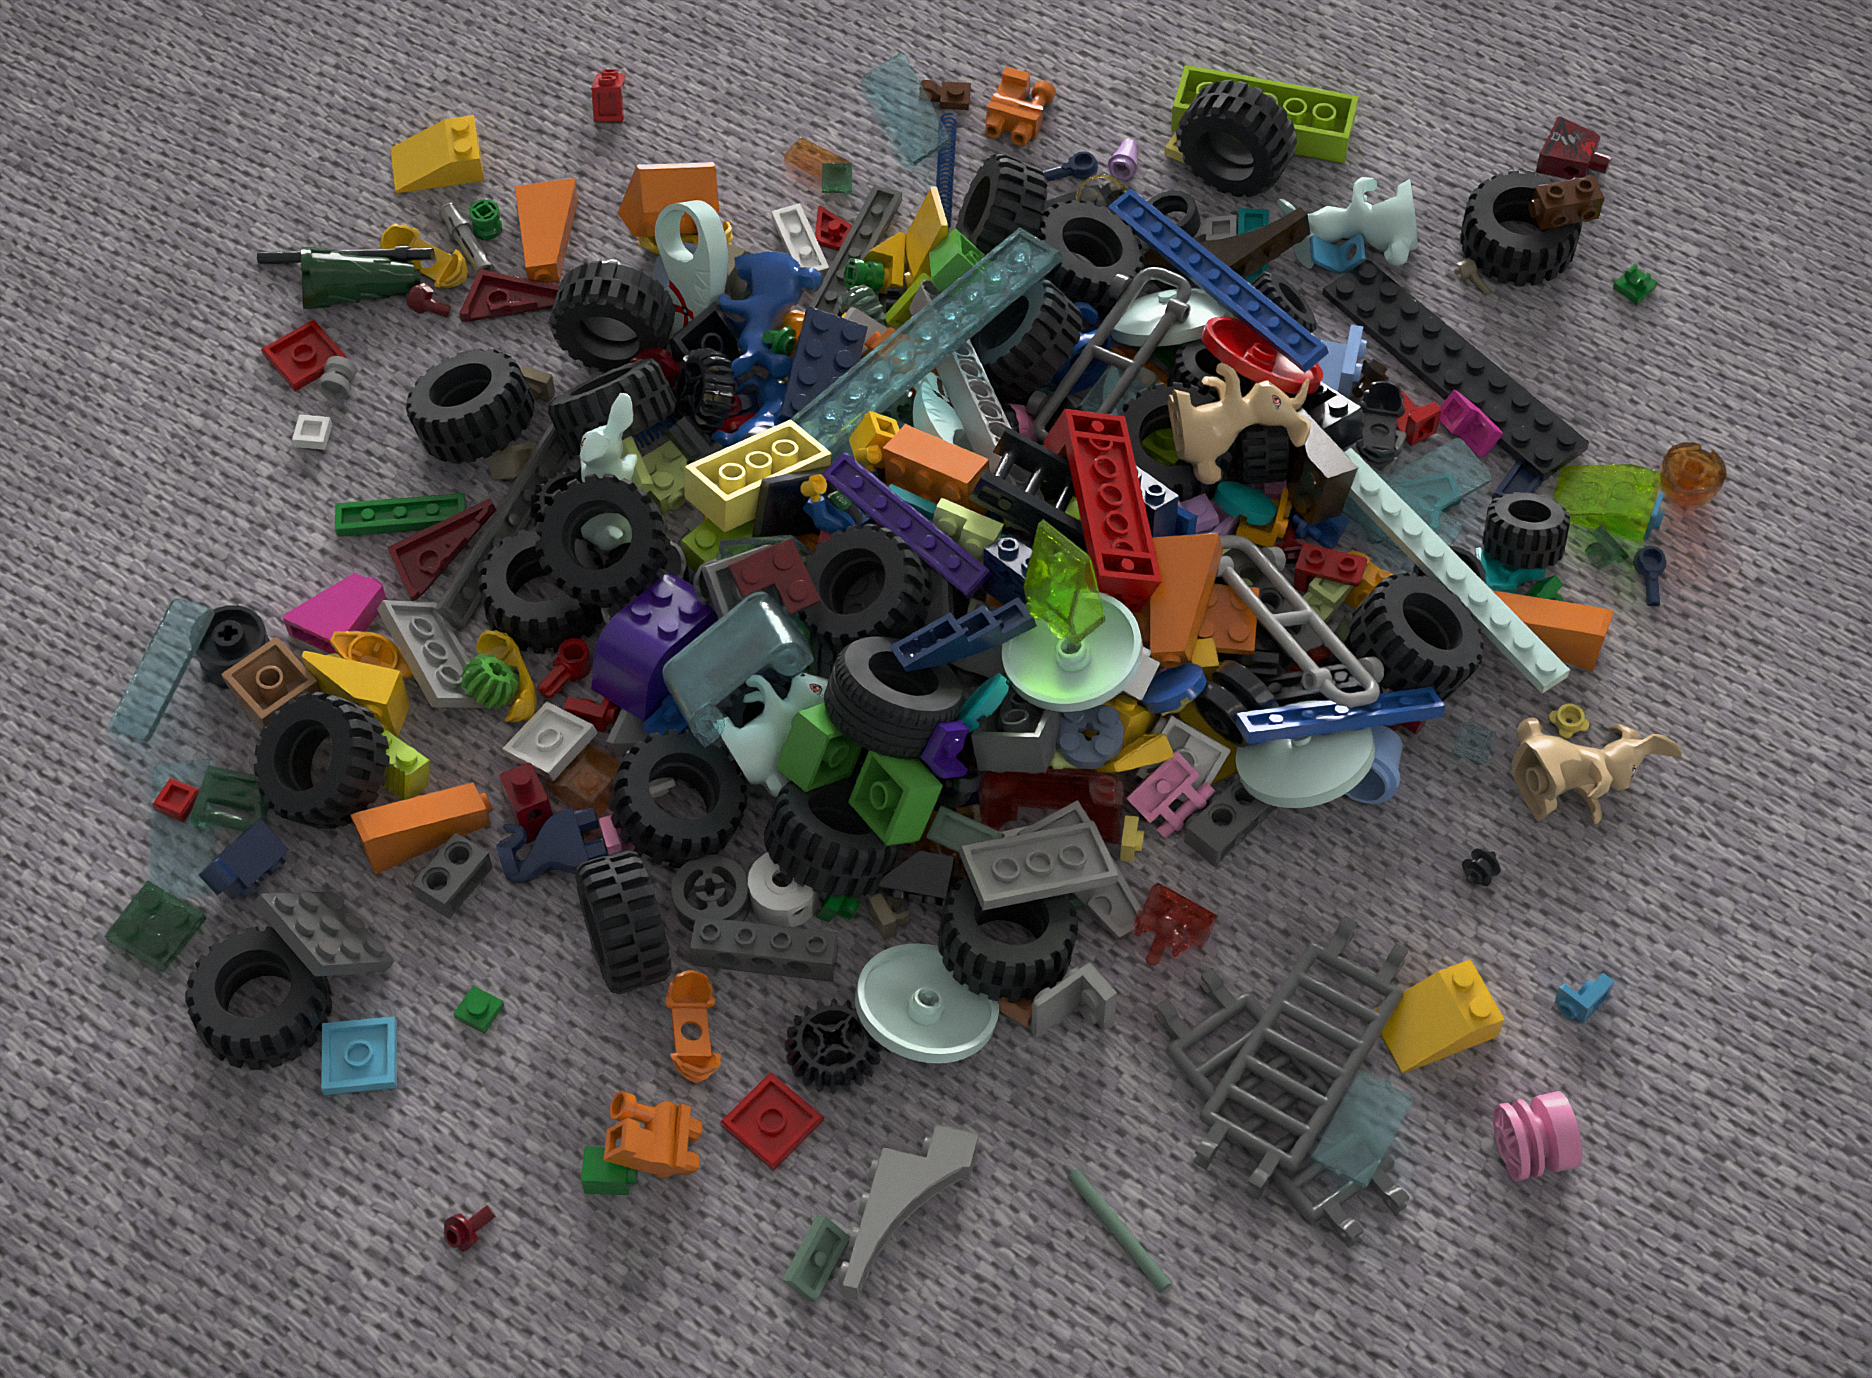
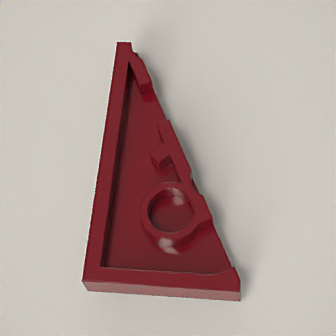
(503, 295)
(429, 552)

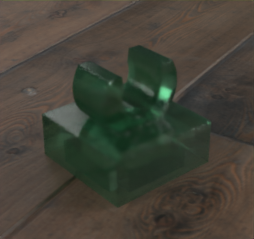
(837, 178)
(1608, 546)

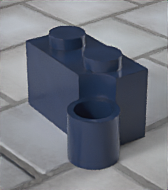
(244, 861)

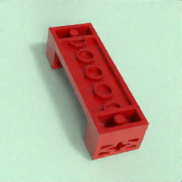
(1109, 503)

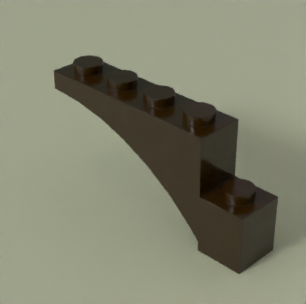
(1246, 251)

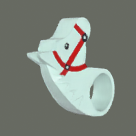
(696, 277)

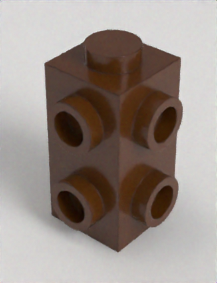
(1566, 202)

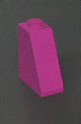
(342, 607)

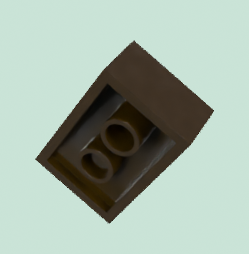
(1318, 475)

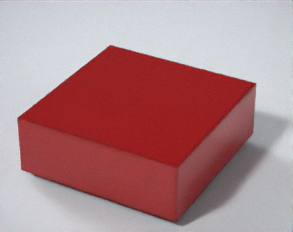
(176, 800)

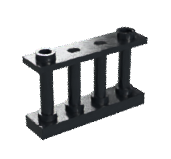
(1020, 504)

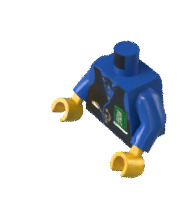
(829, 507)

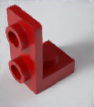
(607, 96)
(1418, 421)
(1328, 565)
(593, 713)

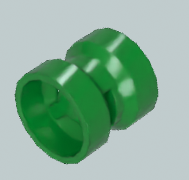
(485, 219)
(859, 273)

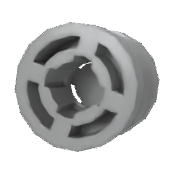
(337, 376)

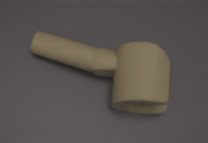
(1469, 270)

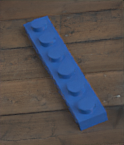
(1328, 717)

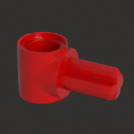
(565, 669)

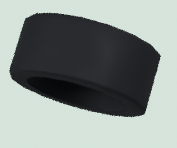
(1179, 201)

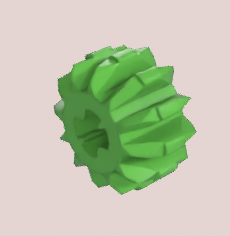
(489, 681)

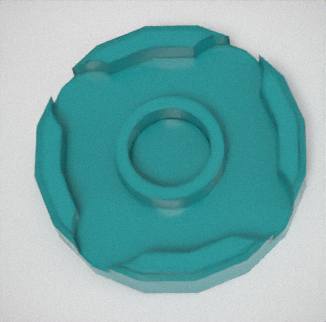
(1244, 500)
(984, 701)

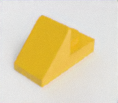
(892, 256)

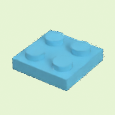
(359, 1055)

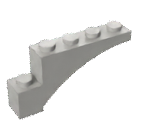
(898, 1189)

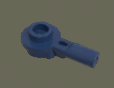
(1080, 166)
(1650, 563)

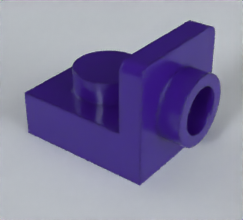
(943, 747)

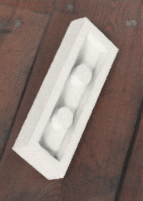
(799, 238)

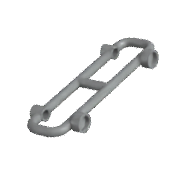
(1271, 562)

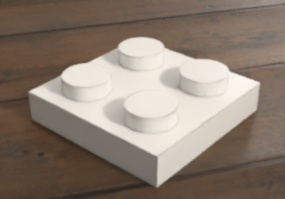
(550, 740)

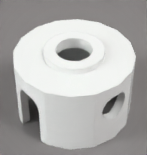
(778, 904)

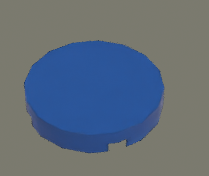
(1173, 686)

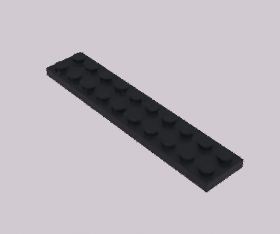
(1451, 363)

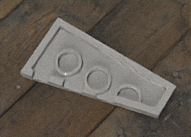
(1111, 904)

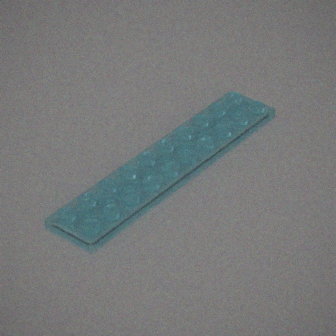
(927, 338)

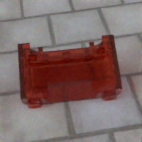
(1096, 791)

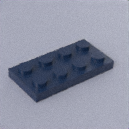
(823, 354)

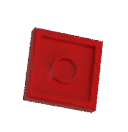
(301, 354)
(772, 1121)

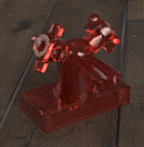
(1174, 922)

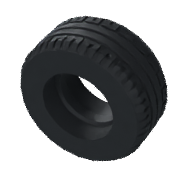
(884, 705)

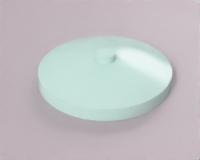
(1148, 310)
(1077, 677)
(1306, 768)
(920, 1008)

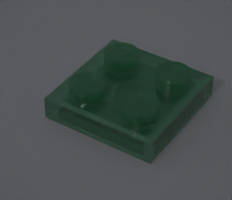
(155, 926)

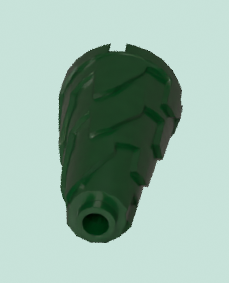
(347, 278)

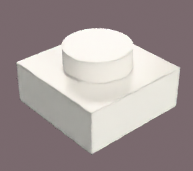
(312, 432)

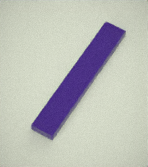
(897, 515)

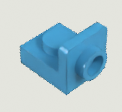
(1586, 1001)

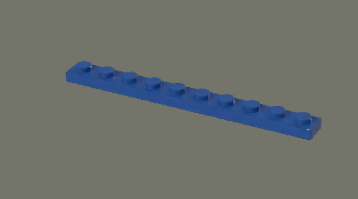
(1220, 281)

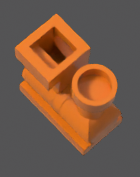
(1012, 113)
(657, 1147)

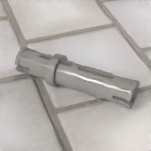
(461, 231)

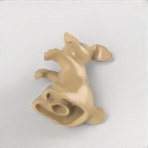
(1210, 429)
(1550, 766)

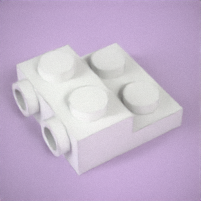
(1196, 748)

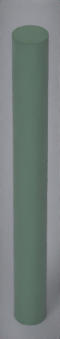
(1119, 1230)

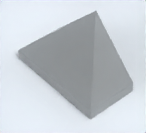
(625, 734)

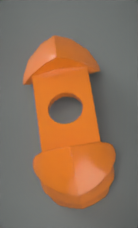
(688, 1000)

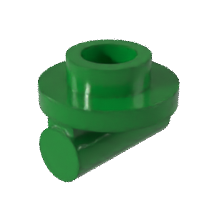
(782, 340)

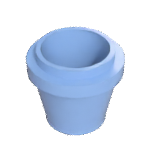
(1383, 777)

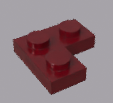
(779, 567)

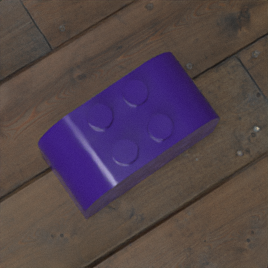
(643, 639)

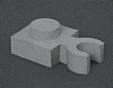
(1217, 228)

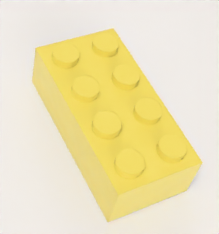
(729, 481)

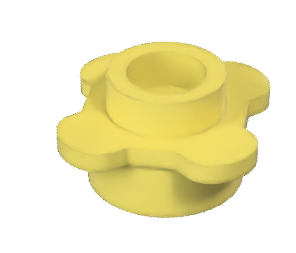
(1570, 712)

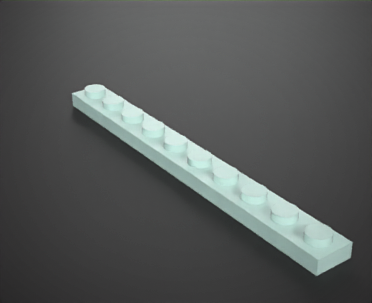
(1445, 567)

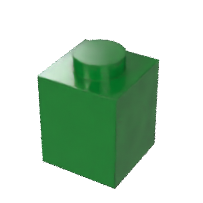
(603, 1176)

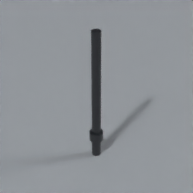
(401, 253)

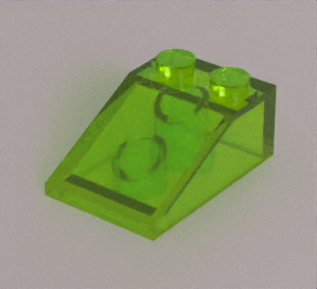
(1609, 496)
(1062, 586)

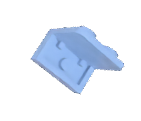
(1341, 364)

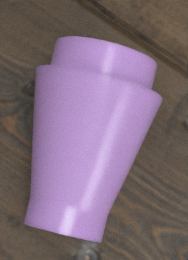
(1124, 161)

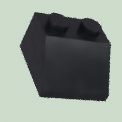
(707, 330)

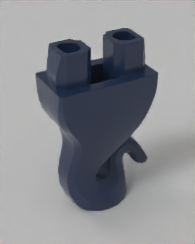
(556, 846)

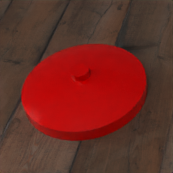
(1255, 358)

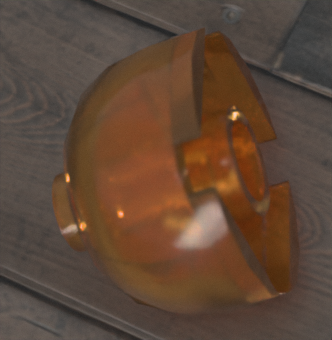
(1691, 474)

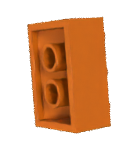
(666, 184)

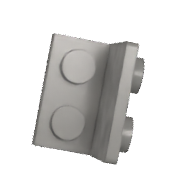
(1078, 988)

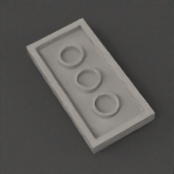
(429, 651)
(1038, 865)

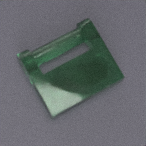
(230, 790)

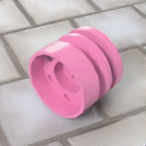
(1537, 1136)

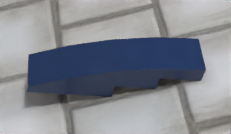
(957, 639)

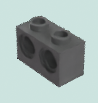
(458, 879)

